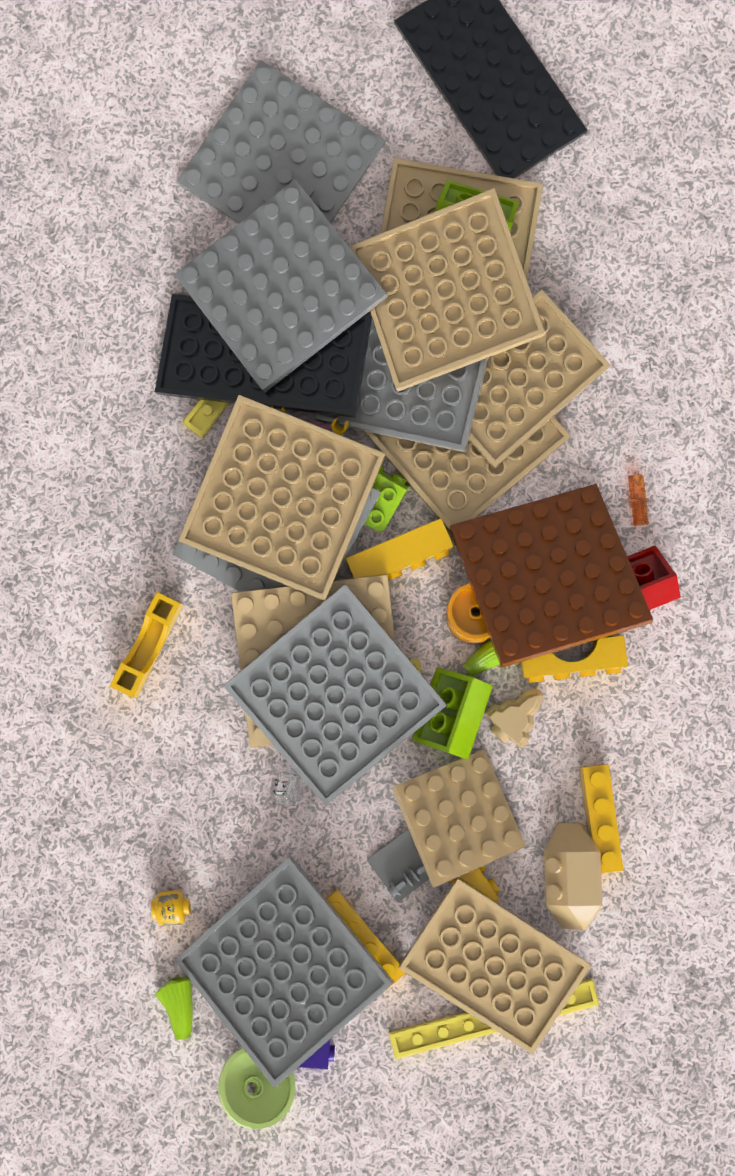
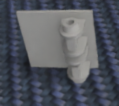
(399, 866)

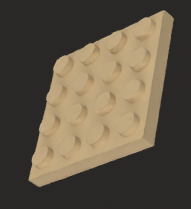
(458, 817)

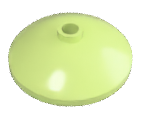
(261, 1107)

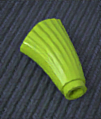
(482, 659)
(178, 1003)

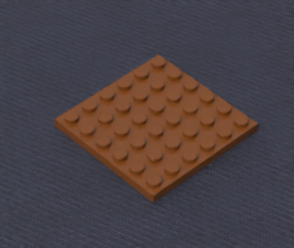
(550, 575)

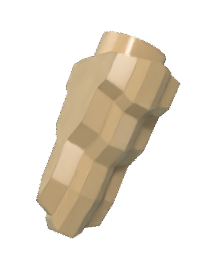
(515, 717)

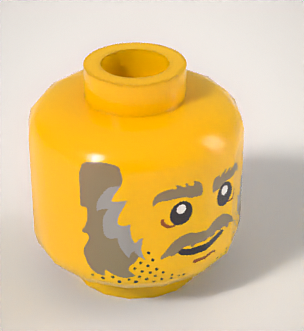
(170, 908)

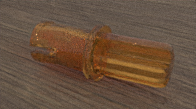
(638, 500)

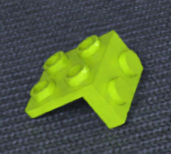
(392, 490)

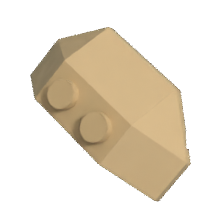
(572, 876)

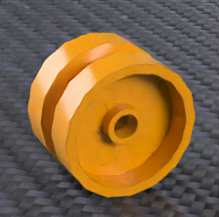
(461, 621)

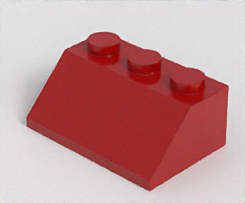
(654, 577)

